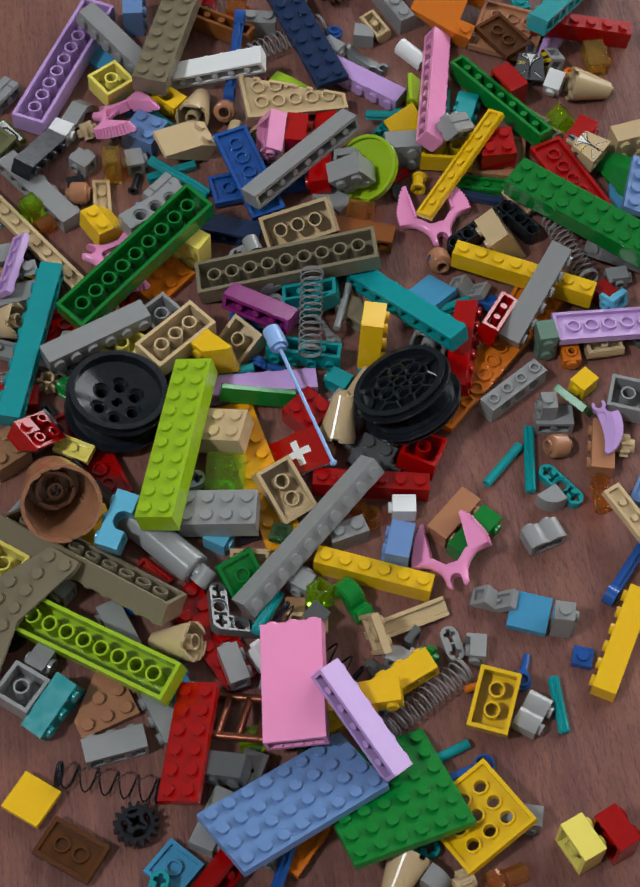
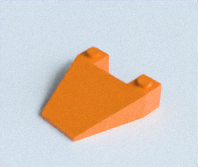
(446, 17)

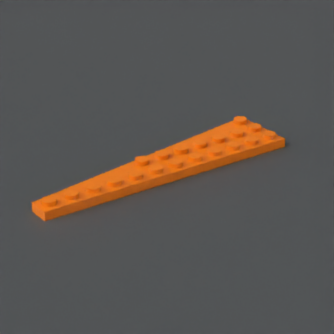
(493, 362)

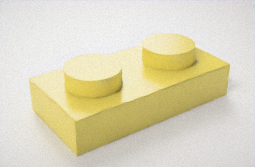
(75, 449)

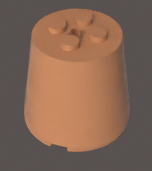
(64, 511)

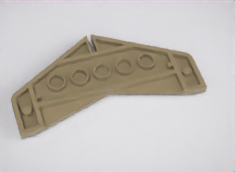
(27, 586)

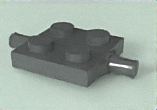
(373, 448)

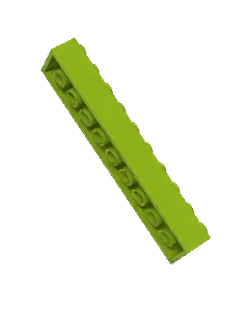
(176, 445)
(103, 651)

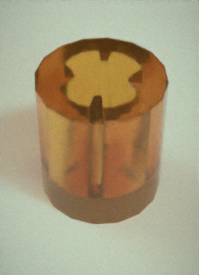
(44, 224)

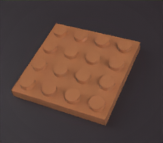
(514, 14)

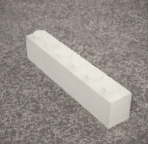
(219, 67)

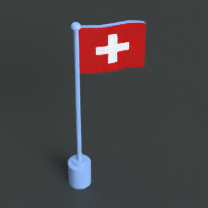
(306, 446)

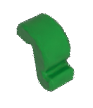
(352, 598)

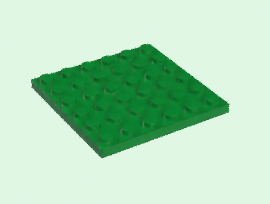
(413, 812)

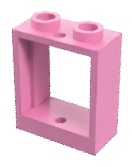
(271, 134)

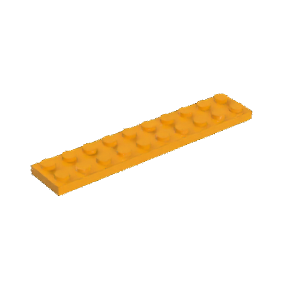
(258, 458)

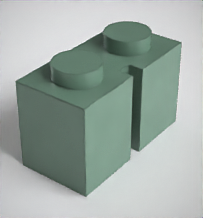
(545, 339)

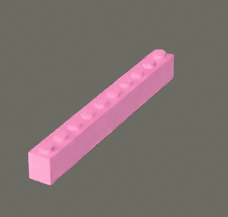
(433, 88)

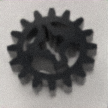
(135, 815)

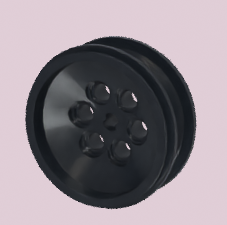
(407, 394)
(115, 401)

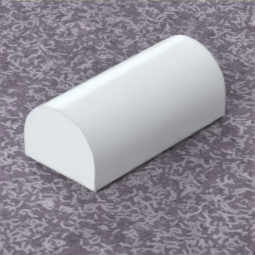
(409, 53)

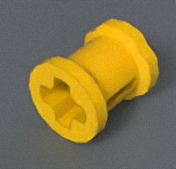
(418, 186)

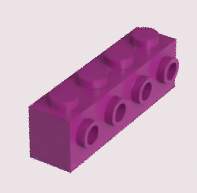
(259, 307)

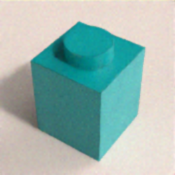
(337, 378)

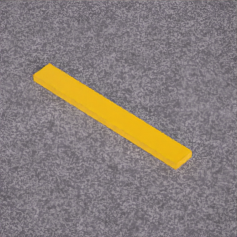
(460, 164)

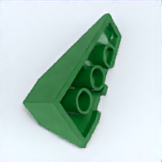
(615, 170)

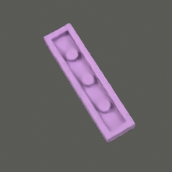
(13, 263)

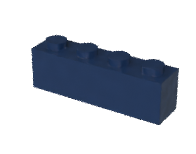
(231, 230)

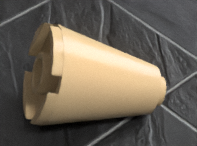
(586, 86)
(195, 107)
(11, 320)
(340, 419)
(180, 641)
(404, 870)

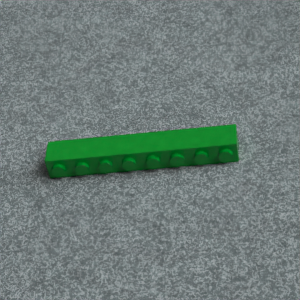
(496, 97)

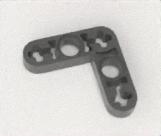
(227, 621)

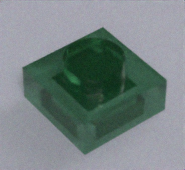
(280, 532)

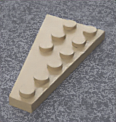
(263, 95)

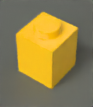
(583, 383)

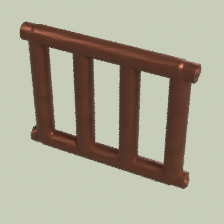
(239, 734)

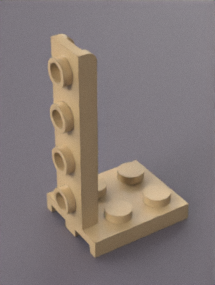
(380, 629)

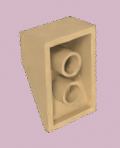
(186, 141)
(498, 235)
(243, 338)
(284, 489)

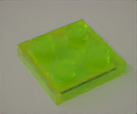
(225, 471)

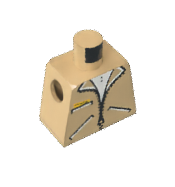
(588, 148)

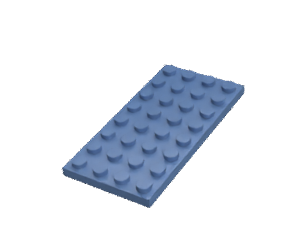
(291, 803)

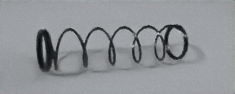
(284, 608)
(60, 769)

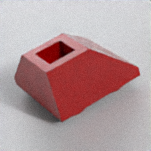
(34, 433)

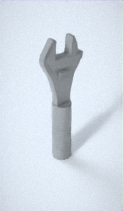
(330, 336)

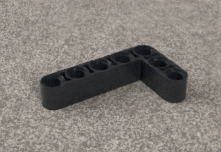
(514, 218)

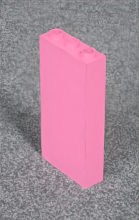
(292, 704)

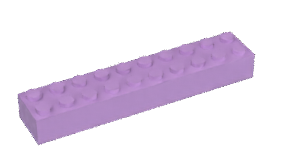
(58, 75)

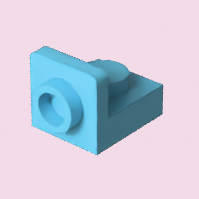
(616, 300)

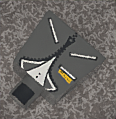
(531, 66)

